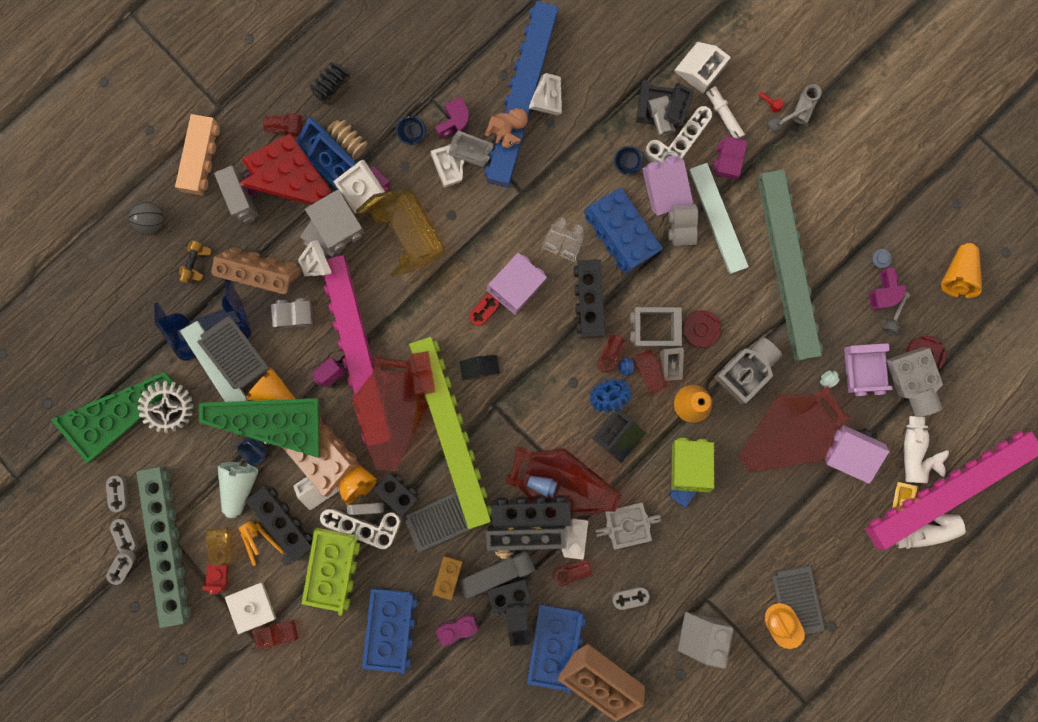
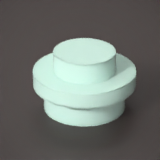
(829, 379)

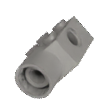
(749, 370)
(917, 379)

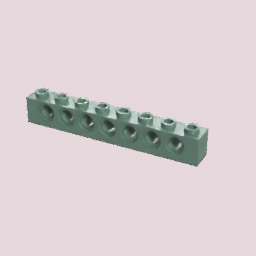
(157, 555)

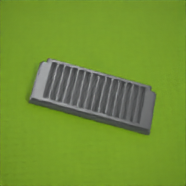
(232, 353)
(436, 522)
(798, 590)

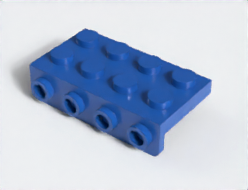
(622, 230)
(389, 630)
(554, 644)

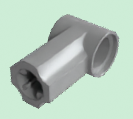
(657, 109)
(803, 117)

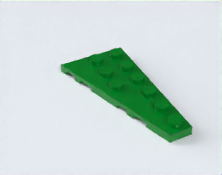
(106, 419)
(278, 422)

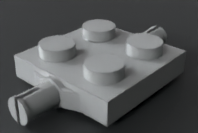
(628, 526)

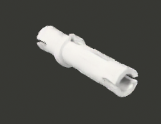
(721, 107)

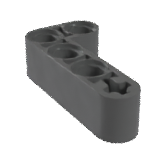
(496, 574)

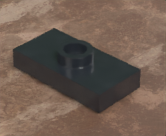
(678, 104)

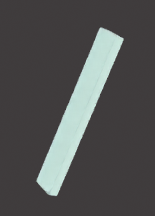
(718, 218)
(192, 335)

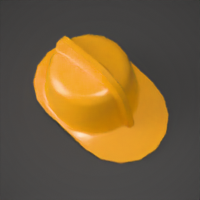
(784, 626)

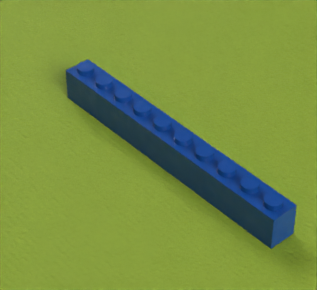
(523, 88)

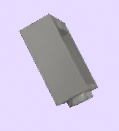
(676, 327)

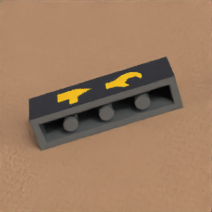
(526, 538)

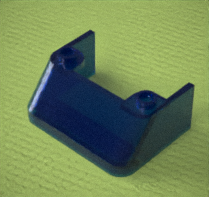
(172, 324)

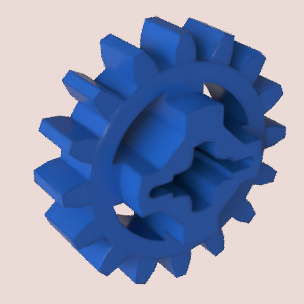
(610, 395)

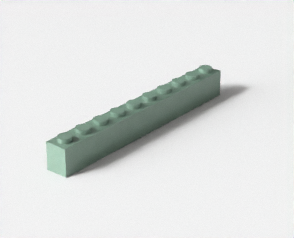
(789, 265)

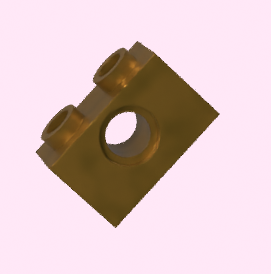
(447, 577)

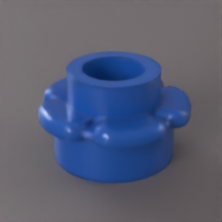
(626, 366)

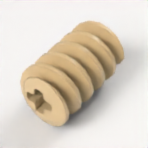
(345, 139)

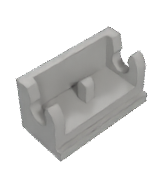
(470, 148)

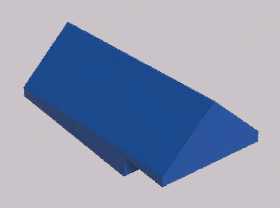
(323, 152)

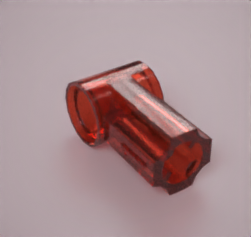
(287, 124)
(611, 352)
(574, 572)

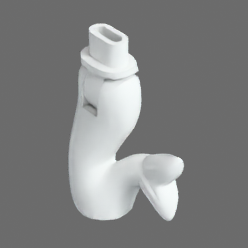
(915, 447)
(950, 528)

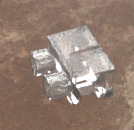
(572, 239)

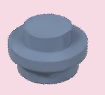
(881, 258)

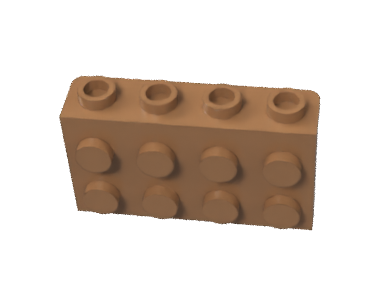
(255, 270)
(332, 465)

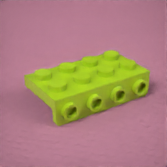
(330, 570)

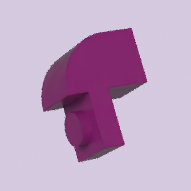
(459, 119)
(890, 293)

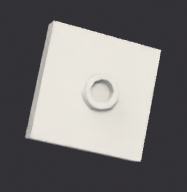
(358, 185)
(250, 608)

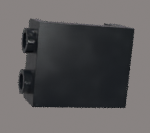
(650, 92)

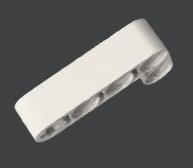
(682, 138)
(358, 524)

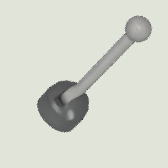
(776, 123)
(892, 326)

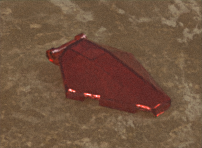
(388, 412)
(793, 432)
(575, 481)

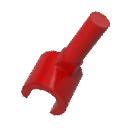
(774, 105)

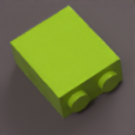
(692, 465)

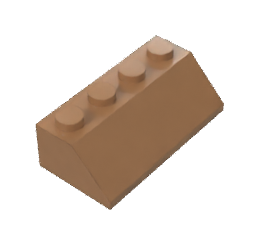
(602, 683)

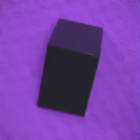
(479, 367)

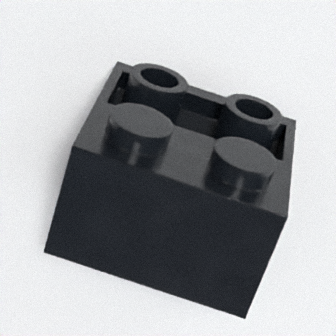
(618, 435)

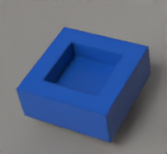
(682, 497)

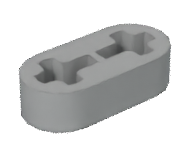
(117, 493)
(365, 508)
(123, 537)
(117, 565)
(631, 602)

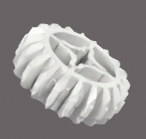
(158, 407)

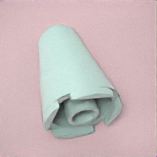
(235, 486)

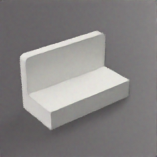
(309, 494)

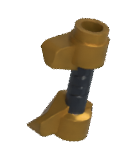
(187, 273)

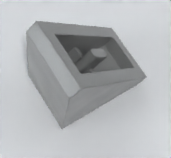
(672, 363)

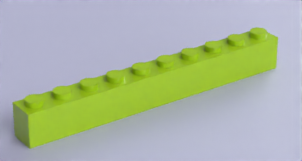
(454, 440)

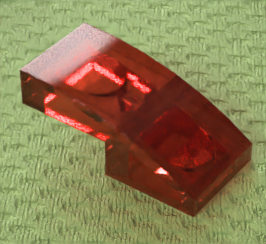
(650, 371)
(422, 373)
(275, 634)

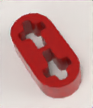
(487, 313)

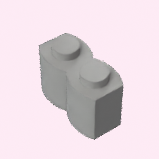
(684, 225)
(293, 314)

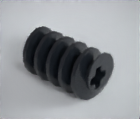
(329, 81)

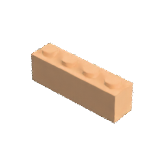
(197, 155)

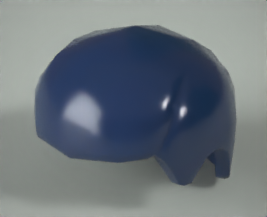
(411, 130)
(628, 160)
(252, 451)

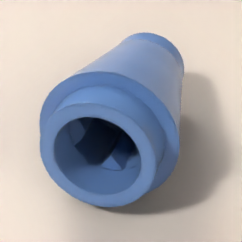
(544, 486)

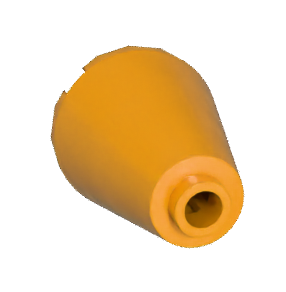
(964, 273)
(269, 388)
(693, 403)
(356, 483)

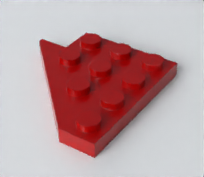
(284, 172)

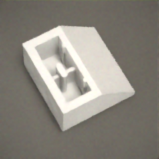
(702, 65)

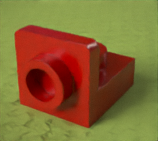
(216, 578)

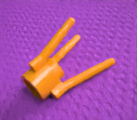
(249, 532)

